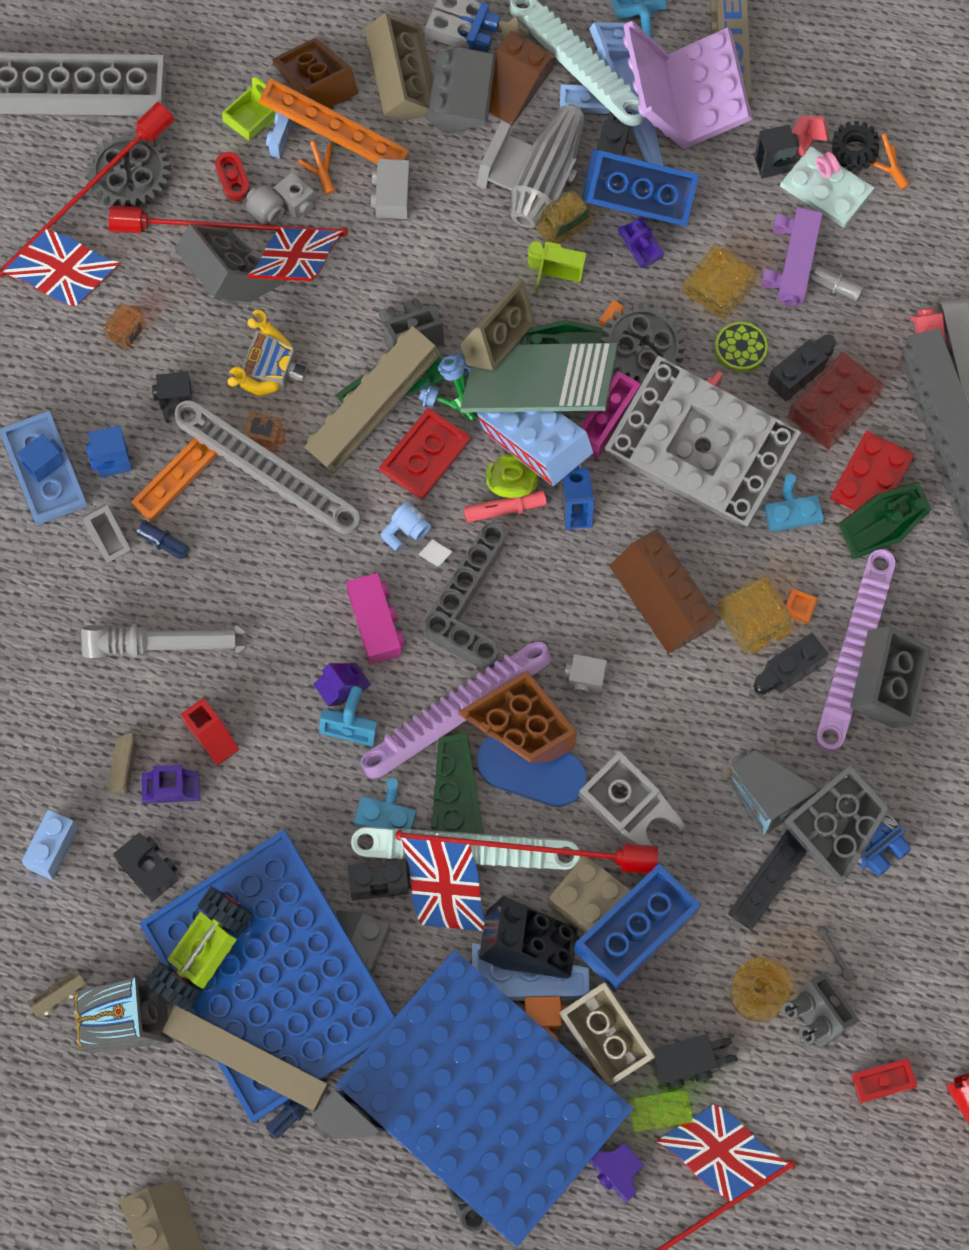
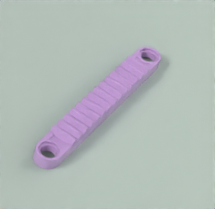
(864, 617)
(445, 716)

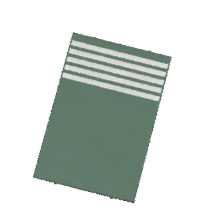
(544, 379)

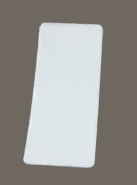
(435, 553)

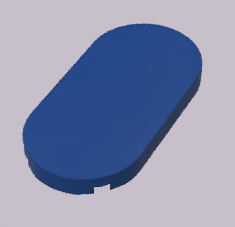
(544, 782)

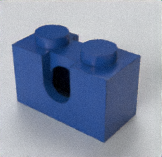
(108, 451)

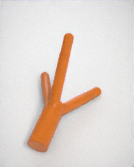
(894, 170)
(322, 173)

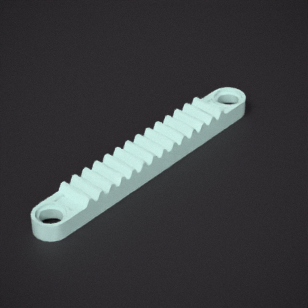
(578, 60)
(389, 847)

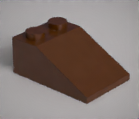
(317, 73)
(517, 75)

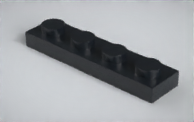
(768, 881)

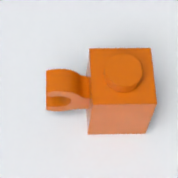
(545, 1012)

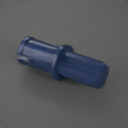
(162, 540)
(286, 1118)

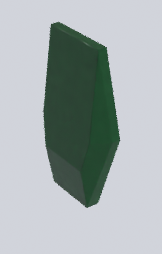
(562, 333)
(884, 519)

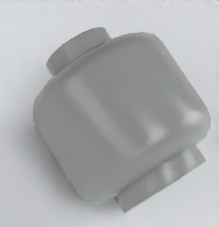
(265, 205)

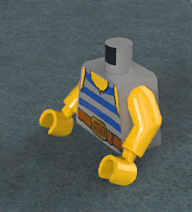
(268, 361)

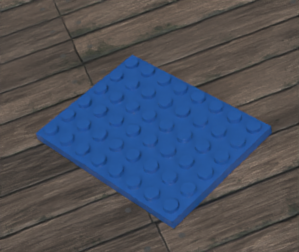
(289, 976)
(484, 1098)

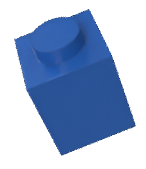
(41, 457)

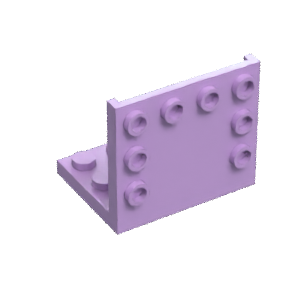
(691, 89)

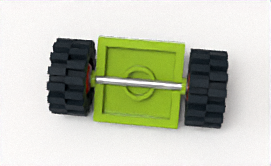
(200, 949)

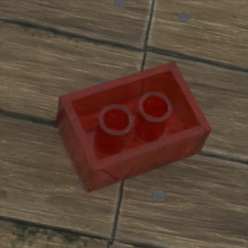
(835, 400)

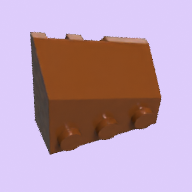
(523, 720)

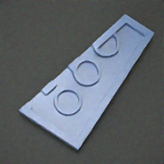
(521, 985)

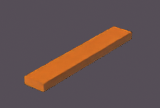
(329, 123)

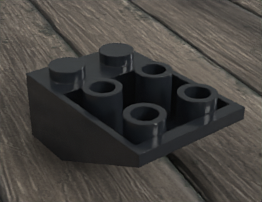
(527, 940)

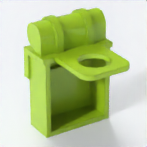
(248, 115)
(555, 262)

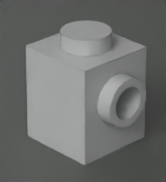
(297, 196)
(585, 674)

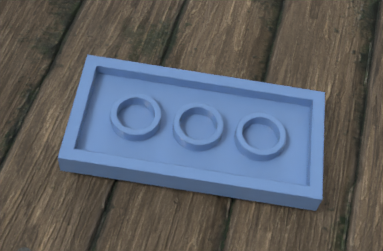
(60, 490)

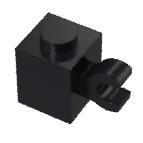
(171, 391)

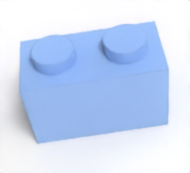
(49, 844)

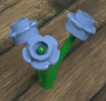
(453, 369)

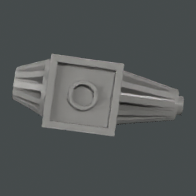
(535, 171)

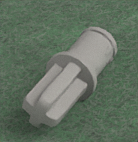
(837, 283)

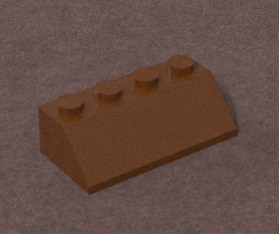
(663, 591)

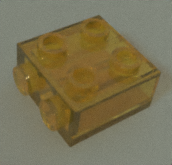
(720, 282)
(756, 615)

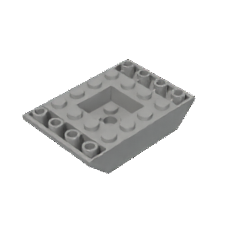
(679, 410)

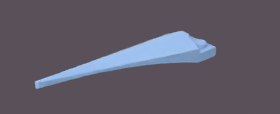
(611, 48)

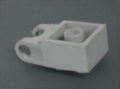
(638, 809)

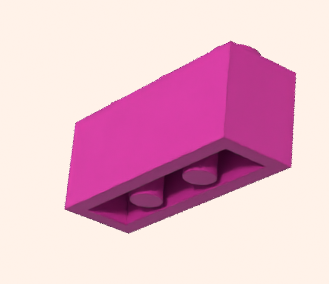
(602, 424)
(375, 618)

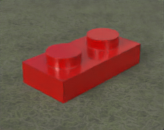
(884, 1081)

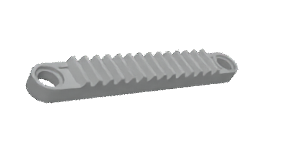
(266, 467)

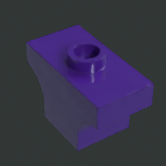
(338, 680)
(170, 784)
(617, 1170)

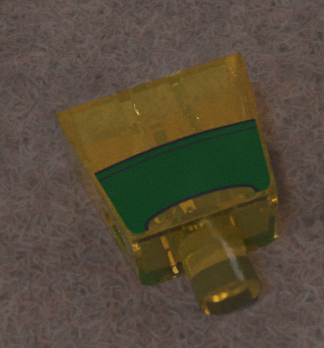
(567, 217)

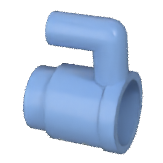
(410, 521)

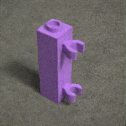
(799, 256)

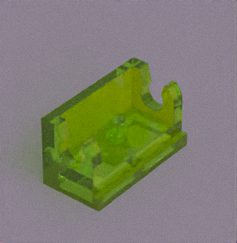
(660, 1110)

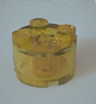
(766, 975)

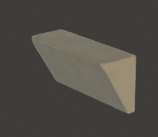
(122, 764)

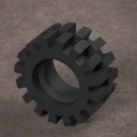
(855, 133)

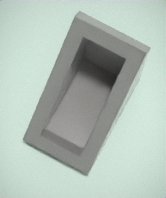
(105, 533)

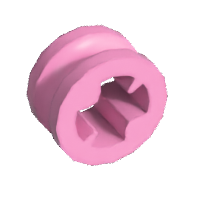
(827, 165)

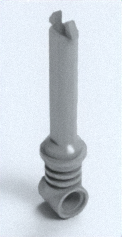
(99, 640)

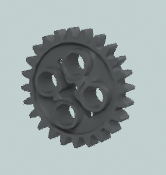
(153, 167)
(655, 327)

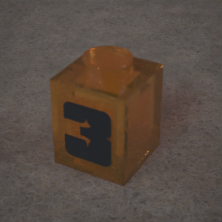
(124, 325)
(265, 430)

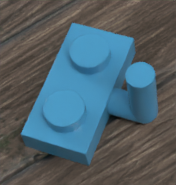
(629, 8)
(792, 511)
(348, 726)
(384, 814)

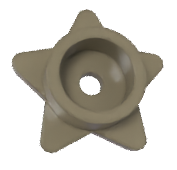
(513, 24)

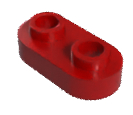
(232, 178)

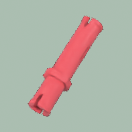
(504, 506)

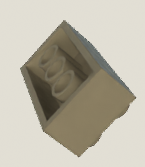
(587, 896)

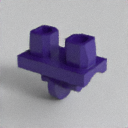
(641, 242)

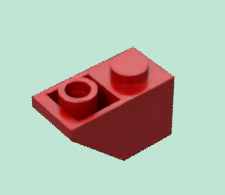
(209, 731)

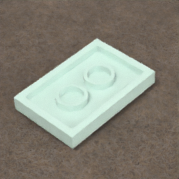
(835, 196)

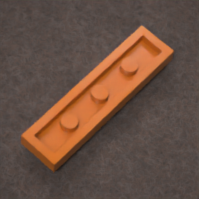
(173, 479)

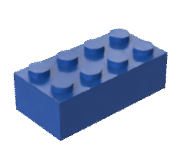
(639, 187)
(637, 927)

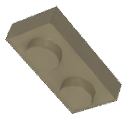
(47, 1000)

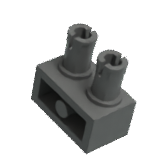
(423, 319)
(822, 1011)

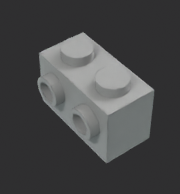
(391, 188)

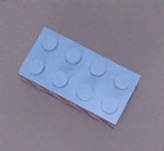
(540, 440)

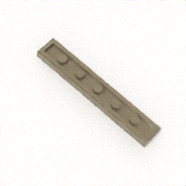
(245, 1058)

